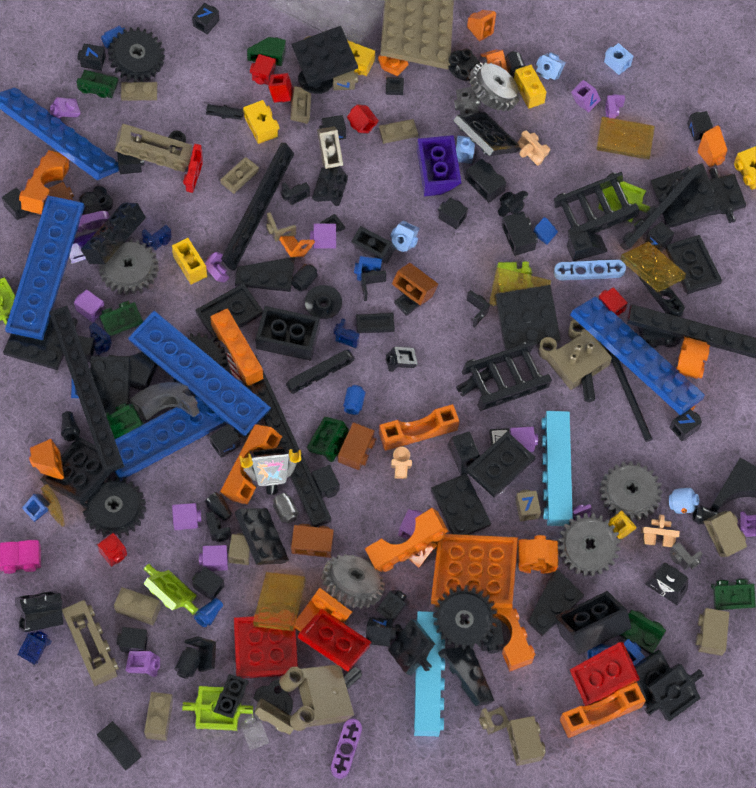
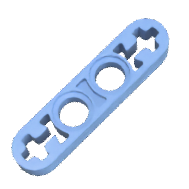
(589, 268)

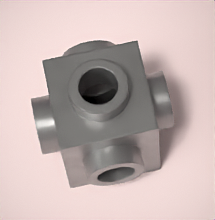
(466, 101)

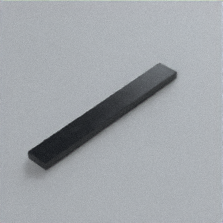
(257, 206)

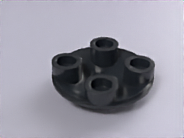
(462, 63)

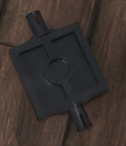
(727, 194)
(411, 647)
(673, 692)

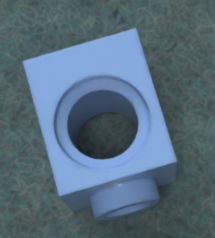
(624, 58)
(465, 149)

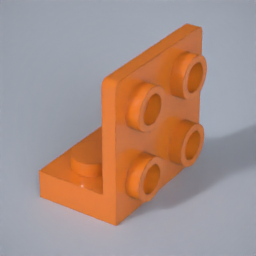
(323, 601)

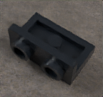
(330, 185)

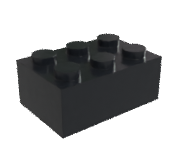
(287, 333)
(593, 622)

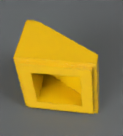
(622, 524)

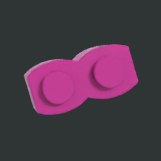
(20, 555)

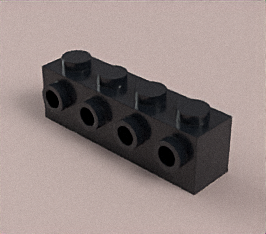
(113, 233)

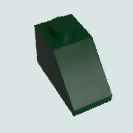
(268, 47)

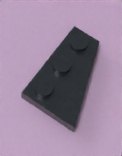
(267, 275)
(556, 598)
(468, 670)

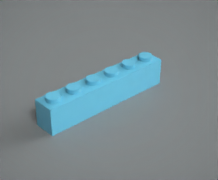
(558, 468)
(429, 683)

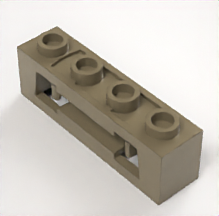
(153, 148)
(77, 613)

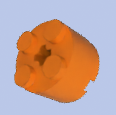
(691, 358)
(538, 555)

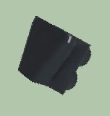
(39, 611)

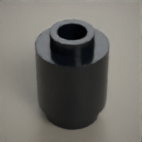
(514, 61)
(304, 277)
(188, 662)

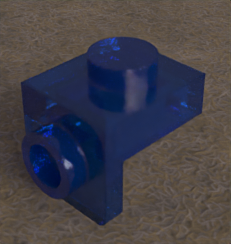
(159, 238)

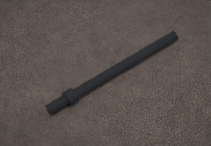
(631, 398)

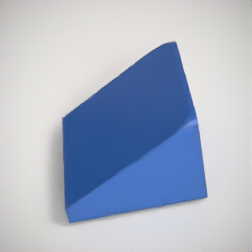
(545, 230)
(36, 506)

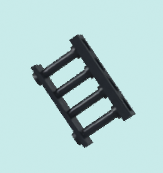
(610, 217)
(505, 393)

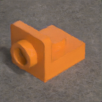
(392, 65)

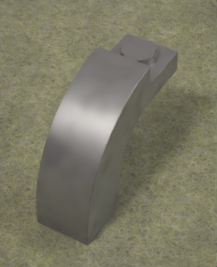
(163, 396)

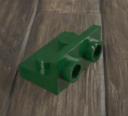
(97, 84)
(120, 319)
(328, 438)
(733, 595)
(644, 631)

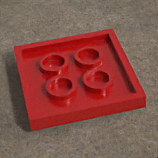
(263, 650)

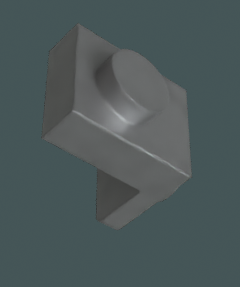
(682, 557)

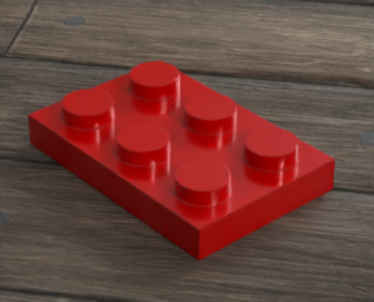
(334, 640)
(604, 674)

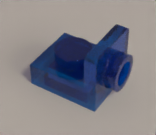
(100, 337)
(346, 337)
(34, 646)

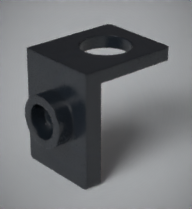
(370, 278)
(480, 303)
(208, 652)

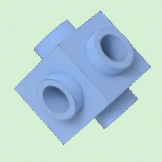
(555, 68)
(404, 236)

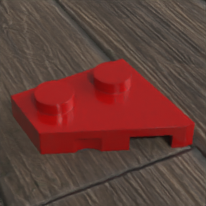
(194, 168)

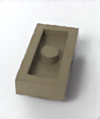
(138, 91)
(300, 105)
(398, 131)
(239, 175)
(270, 713)

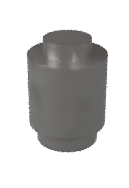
(285, 508)

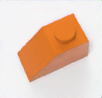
(482, 24)
(713, 147)
(47, 459)

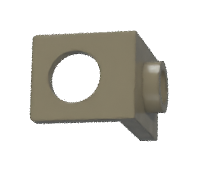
(272, 229)
(486, 722)

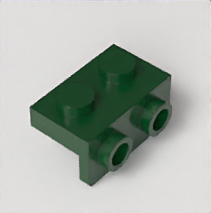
(124, 420)

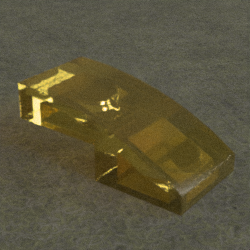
(54, 508)

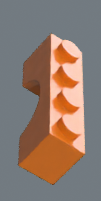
(51, 168)
(242, 354)
(398, 433)
(238, 484)
(428, 528)
(517, 651)
(588, 717)

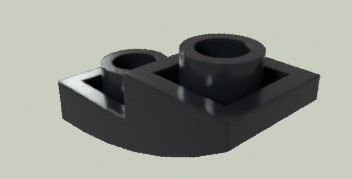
(231, 696)

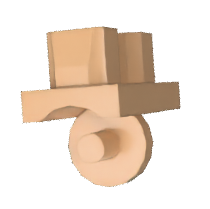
(531, 147)
(401, 462)
(669, 536)

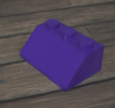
(438, 164)

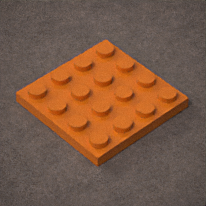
(476, 561)

